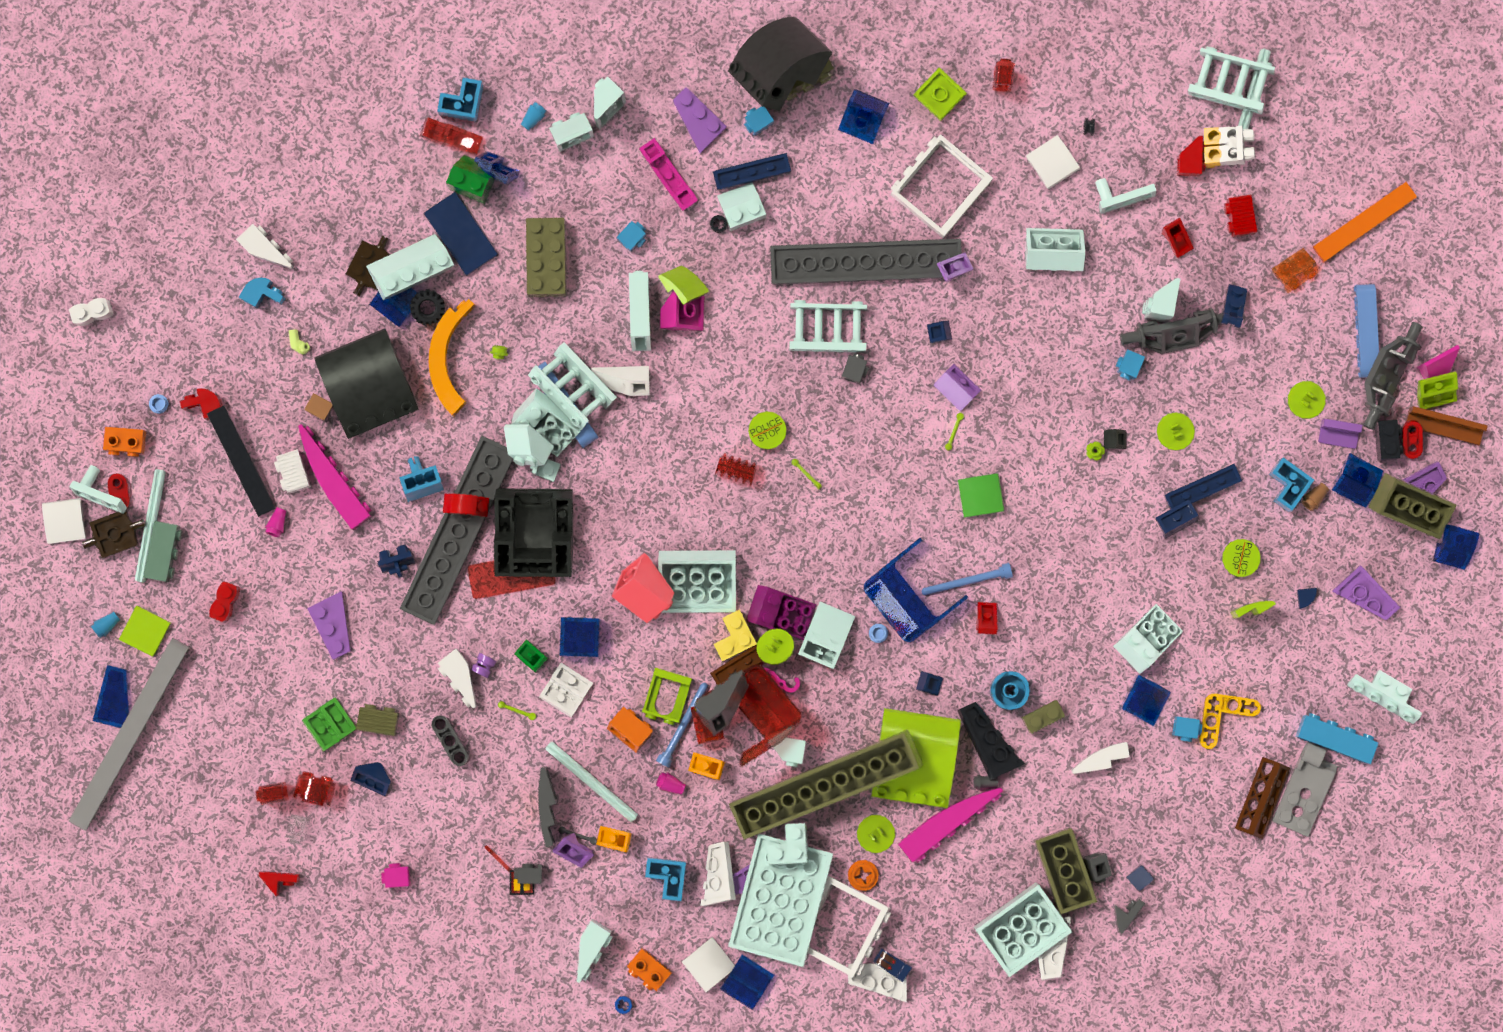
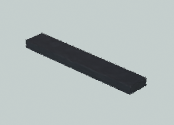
(241, 461)

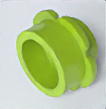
(499, 351)
(1090, 451)

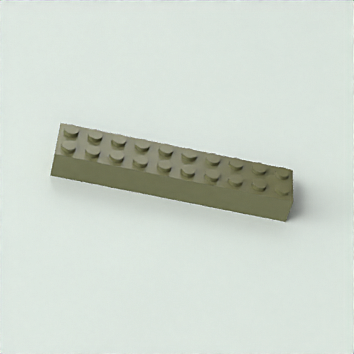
(826, 784)

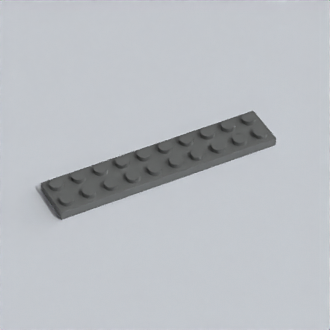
(860, 261)
(456, 534)

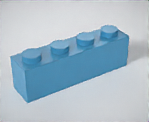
(1337, 739)

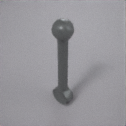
(593, 840)

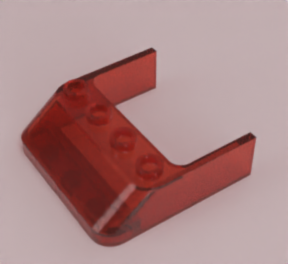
(767, 710)

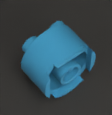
(998, 690)

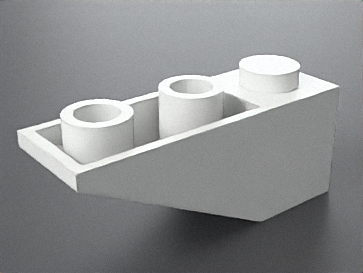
(259, 246)
(625, 380)
(458, 671)

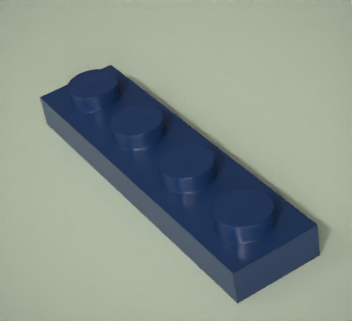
(752, 171)
(1204, 487)

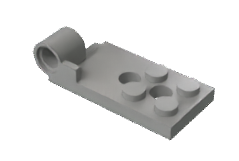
(1309, 773)

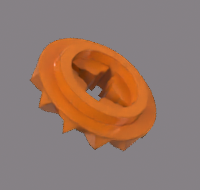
(859, 884)

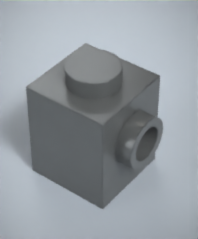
(855, 368)

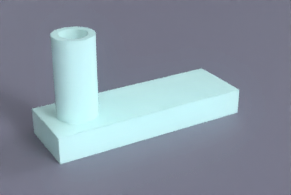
(1111, 203)
(85, 491)

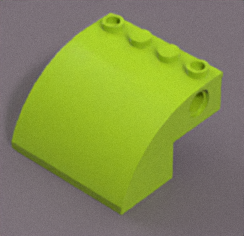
(937, 746)

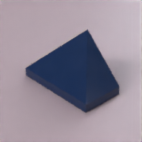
(372, 777)

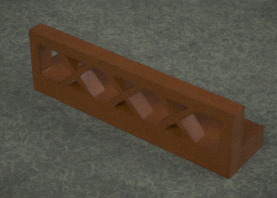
(741, 662)
(1268, 799)

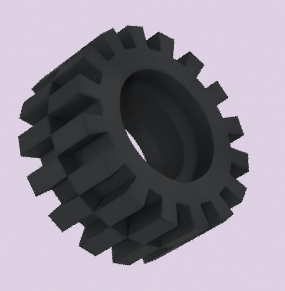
(427, 318)

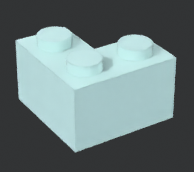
(795, 849)

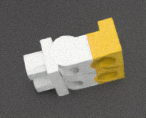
(1227, 146)

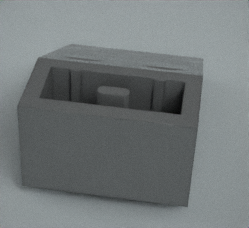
(721, 704)

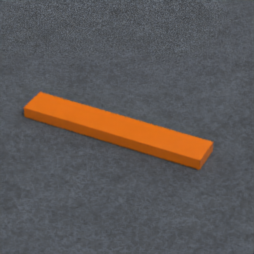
(1364, 222)

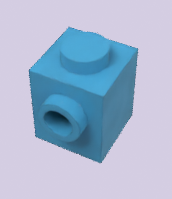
(758, 120)
(632, 236)
(1129, 365)
(1186, 728)

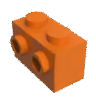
(124, 440)
(630, 729)
(648, 969)

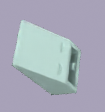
(547, 420)
(826, 635)
(1148, 639)
(590, 944)

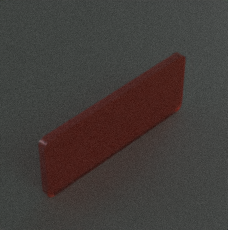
(485, 584)

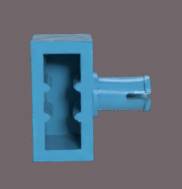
(421, 481)

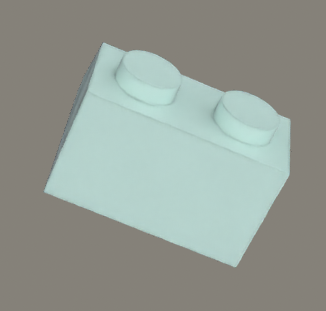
(571, 131)
(741, 206)
(526, 445)
(791, 751)

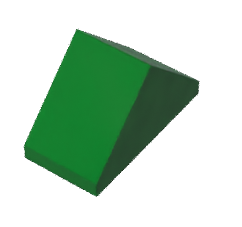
(531, 656)

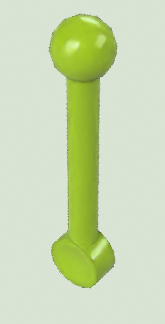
(959, 416)
(795, 462)
(531, 716)

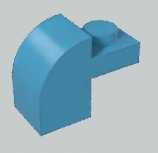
(257, 289)

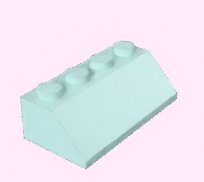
(410, 266)

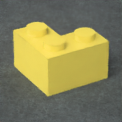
(740, 638)

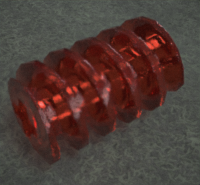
(736, 468)

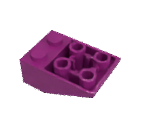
(781, 611)

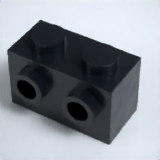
(1387, 440)

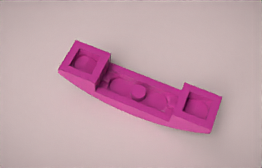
(668, 174)

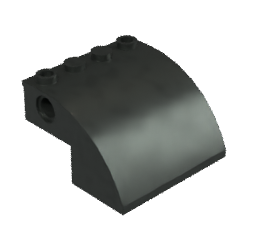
(778, 58)
(366, 383)
(533, 532)

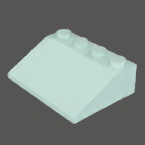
(700, 580)
(1022, 929)

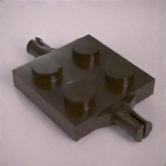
(364, 256)
(113, 534)

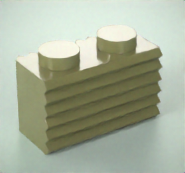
(1043, 716)
(377, 721)

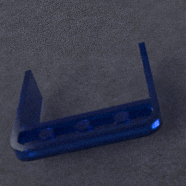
(899, 601)

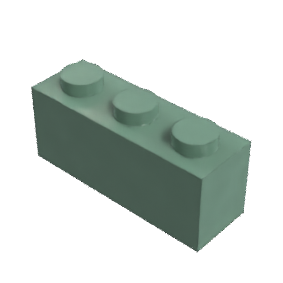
(162, 551)

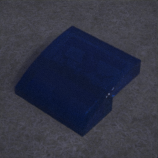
(494, 167)
(396, 307)
(1456, 547)
(747, 982)

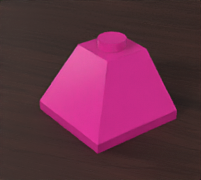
(682, 317)
(1440, 364)

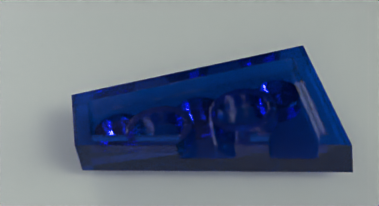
(113, 702)

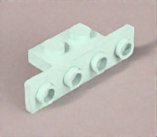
(1387, 693)

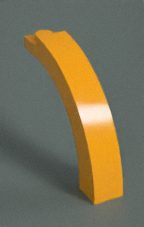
(438, 356)

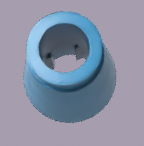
(533, 116)
(105, 624)

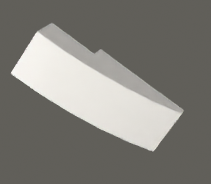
(1102, 758)

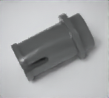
(984, 782)

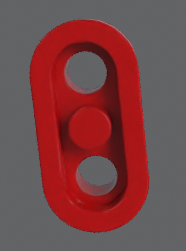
(1412, 438)
(120, 491)

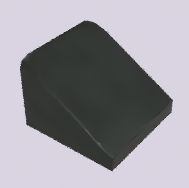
(1114, 439)

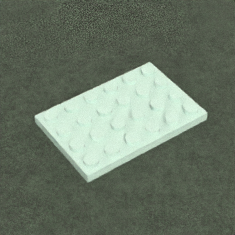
(780, 904)

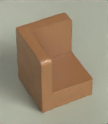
(318, 407)

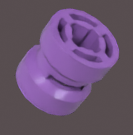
(486, 661)

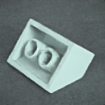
(607, 101)
(1055, 249)
(1162, 303)

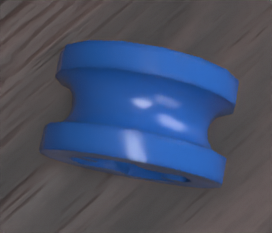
(625, 999)

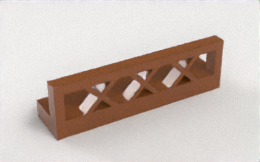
(1447, 425)

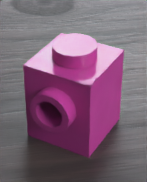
(396, 876)

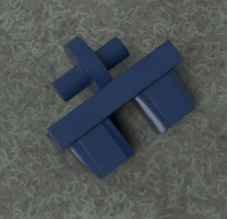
(396, 563)

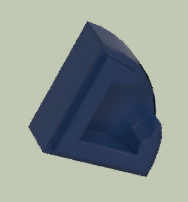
(1306, 596)

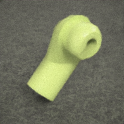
(297, 344)

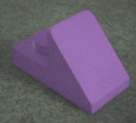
(955, 266)
(573, 851)

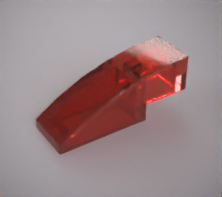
(451, 136)

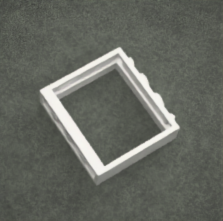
(921, 159)
(874, 933)

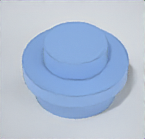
(158, 404)
(878, 633)

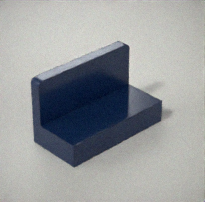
(1177, 519)

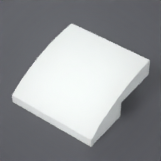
(1052, 162)
(63, 520)
(566, 690)
(708, 964)

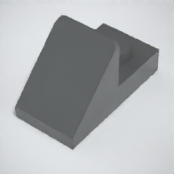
(1124, 919)

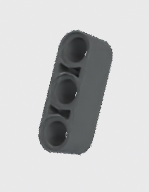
(450, 750)

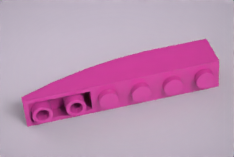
(334, 483)
(944, 824)

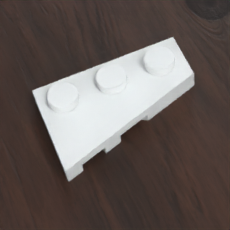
(719, 882)
(1052, 960)
(880, 981)

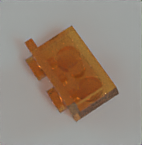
(1295, 270)

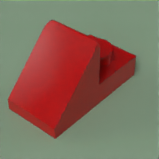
(1177, 237)
(986, 618)
(273, 879)

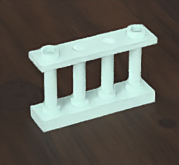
(1236, 99)
(837, 343)
(583, 374)

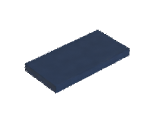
(460, 233)

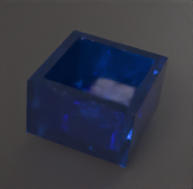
(580, 637)

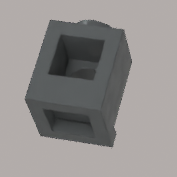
(1103, 868)
(528, 874)

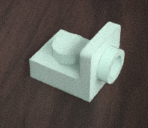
(547, 471)

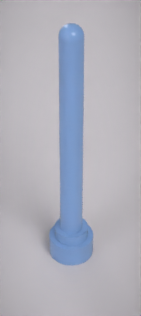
(1003, 571)
(666, 757)

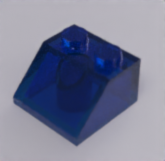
(863, 116)
(1357, 480)
(1145, 700)

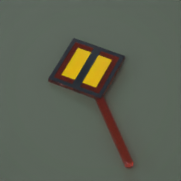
(515, 888)

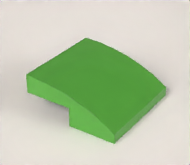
(981, 495)
(329, 724)

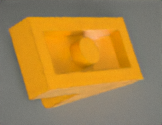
(706, 766)
(614, 838)

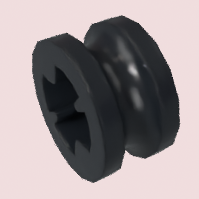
(1089, 126)
(720, 218)

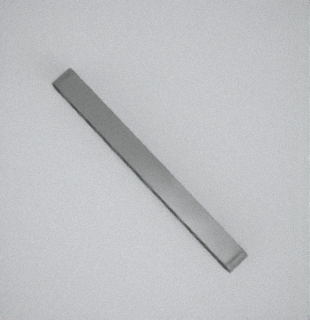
(128, 734)

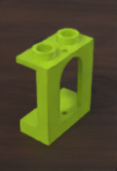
(649, 706)

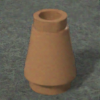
(1315, 497)

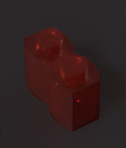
(1003, 75)
(272, 793)

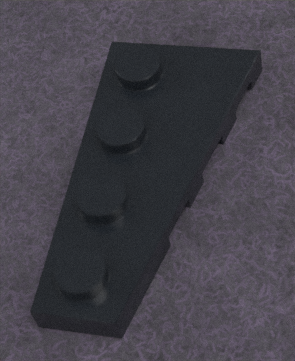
(990, 746)

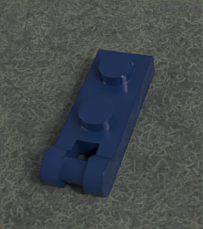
(1234, 305)

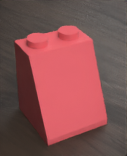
(643, 589)

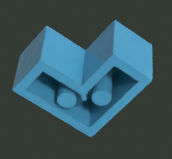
(465, 105)
(1294, 481)
(673, 874)

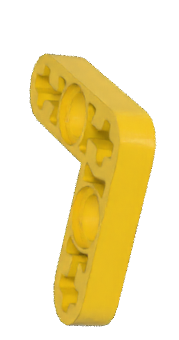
(1222, 707)

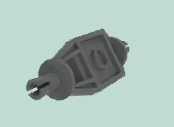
(1176, 334)
(1387, 373)

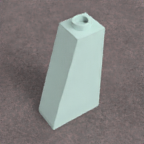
(639, 311)

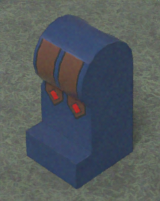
(892, 964)

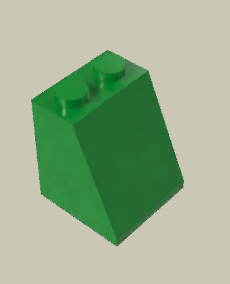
(469, 180)

